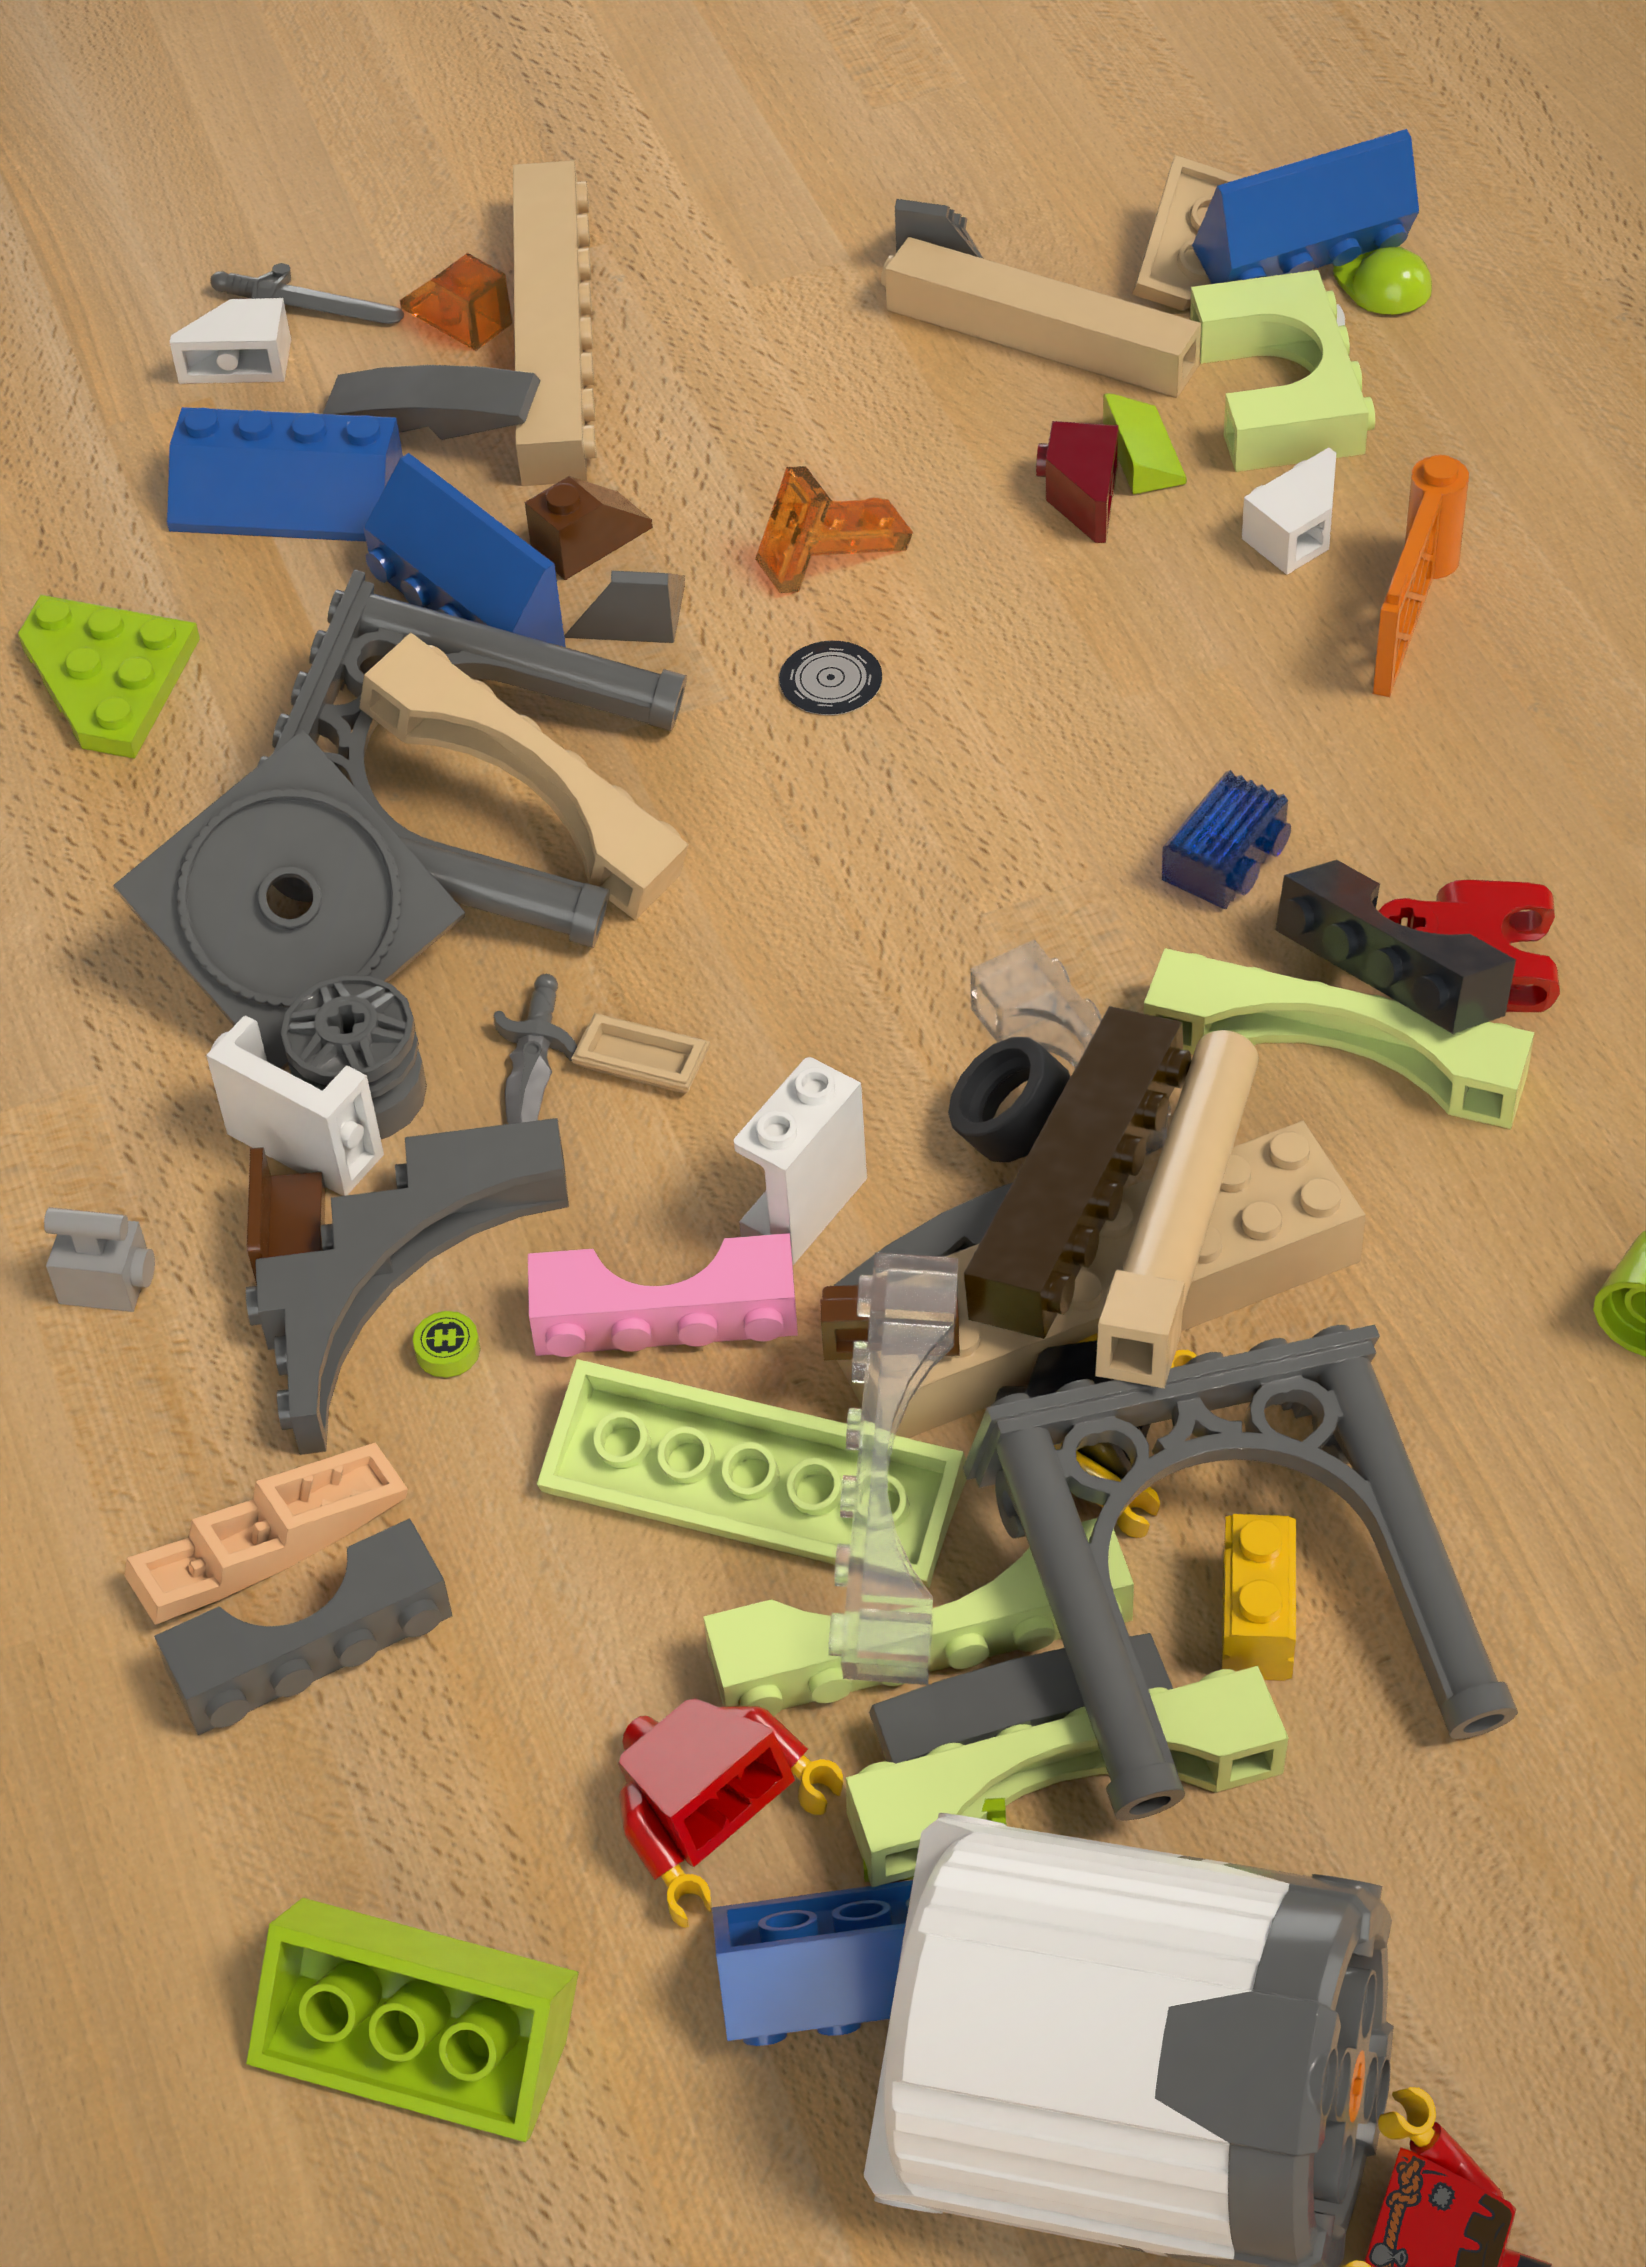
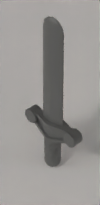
(275, 286)

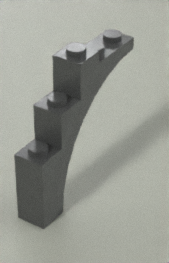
(377, 1240)

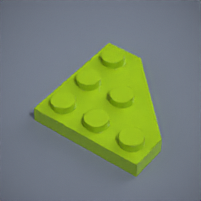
(106, 668)

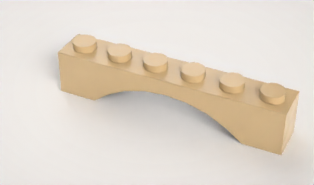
(436, 704)

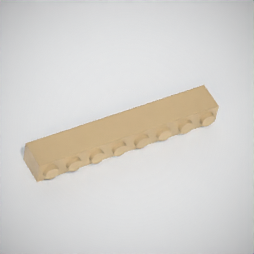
(551, 320)

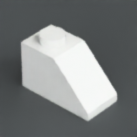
(234, 344)

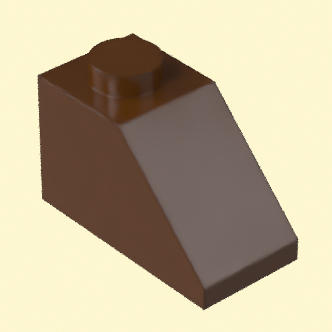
(581, 524)

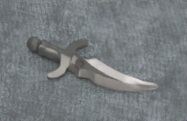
(530, 1062)

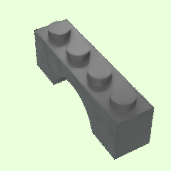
(235, 1666)

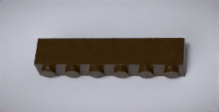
(1076, 1173)

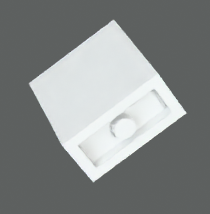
(292, 1119)
(810, 1152)

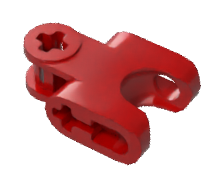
(1495, 916)

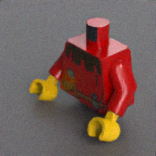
(1438, 2200)

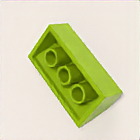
(410, 2017)

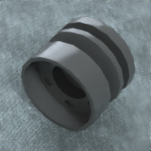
(366, 1028)

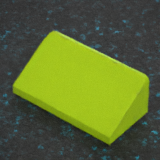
(1143, 445)

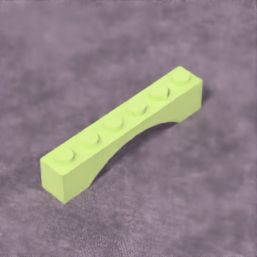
(1467, 1072)
(782, 1659)
(1216, 1730)

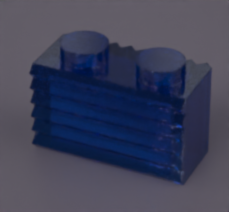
(1226, 840)

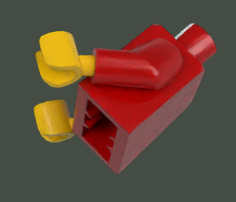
(702, 1780)

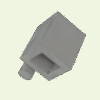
(97, 1259)

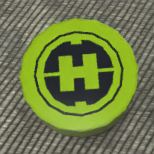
(446, 1344)

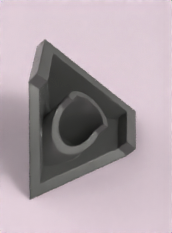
(933, 225)
(634, 609)

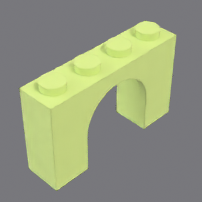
(1295, 321)

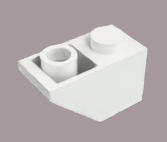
(1293, 513)

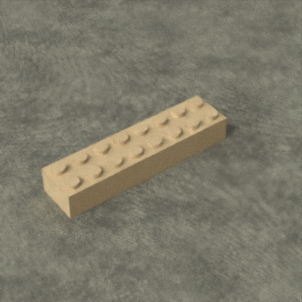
(1273, 1228)

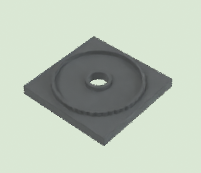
(283, 820)

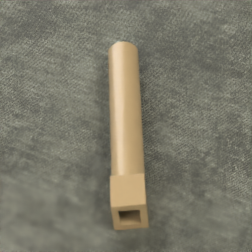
(1148, 1296)

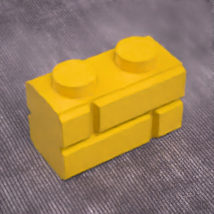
(1259, 1594)

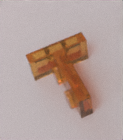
(811, 524)

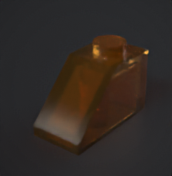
(463, 301)

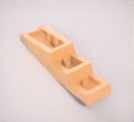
(256, 1539)

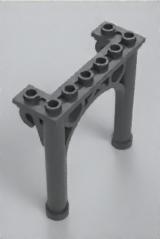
(367, 629)
(1351, 1425)

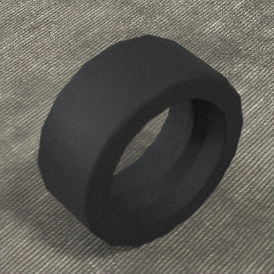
(987, 1085)

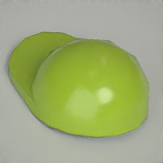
(1386, 280)

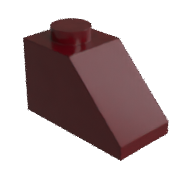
(1081, 473)

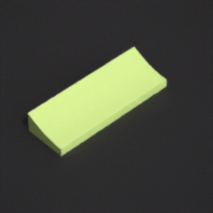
(736, 1467)

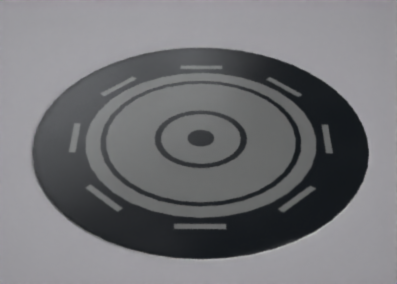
(830, 677)

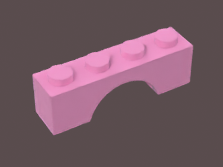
(737, 1297)

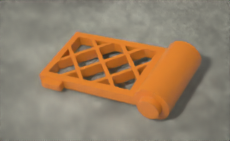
(1429, 553)

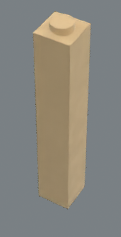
(1042, 316)

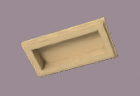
(640, 1053)

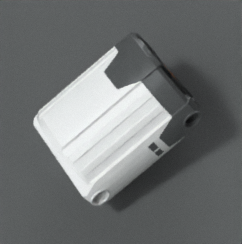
(1134, 2047)

